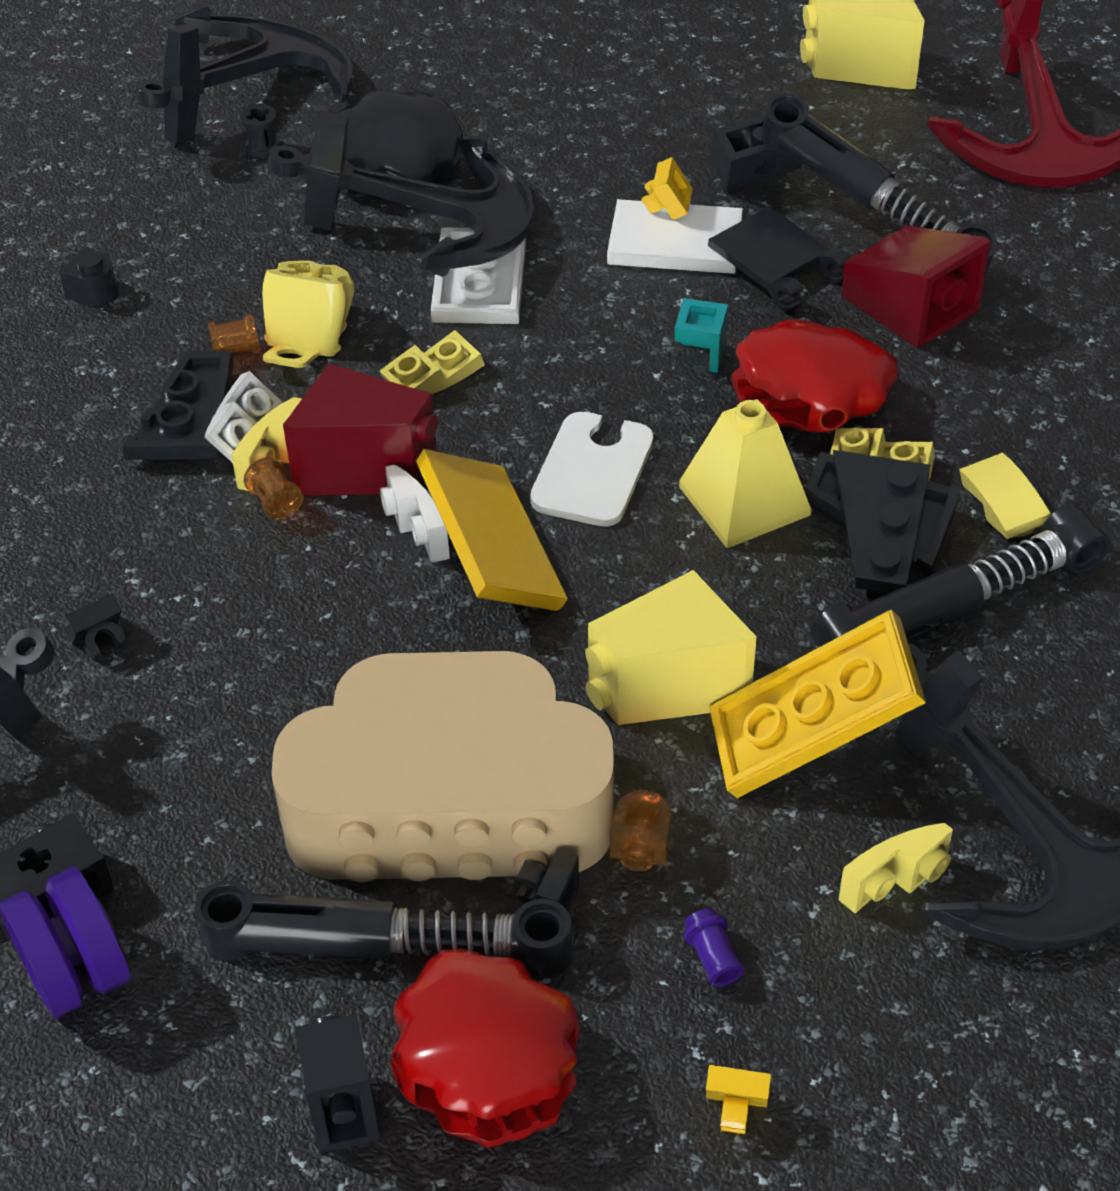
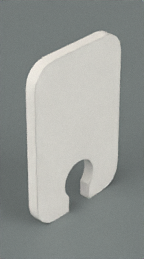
(589, 479)

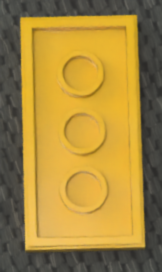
(491, 531)
(816, 704)

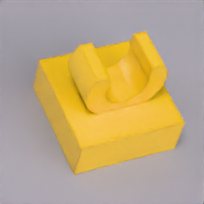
(668, 190)
(738, 1091)

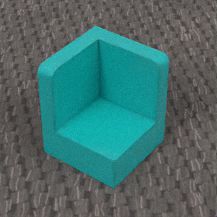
(703, 326)

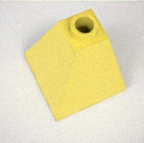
(745, 477)

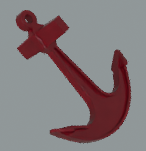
(1054, 151)

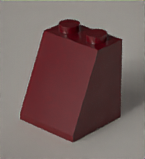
(918, 281)
(353, 429)

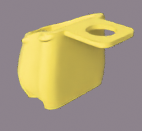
(305, 310)

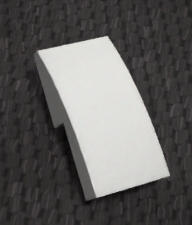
(239, 411)
(415, 512)

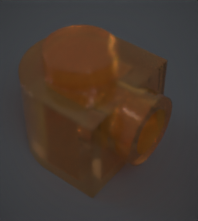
(641, 830)

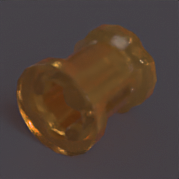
(234, 335)
(268, 482)

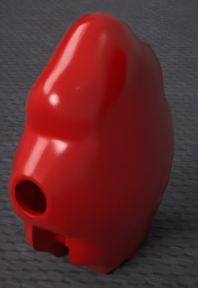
(813, 374)
(485, 1047)

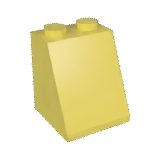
(863, 41)
(668, 654)

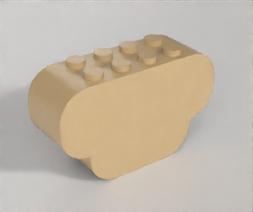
(443, 771)

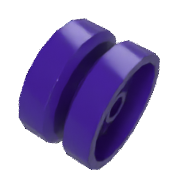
(72, 938)

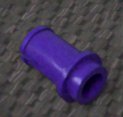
(707, 934)

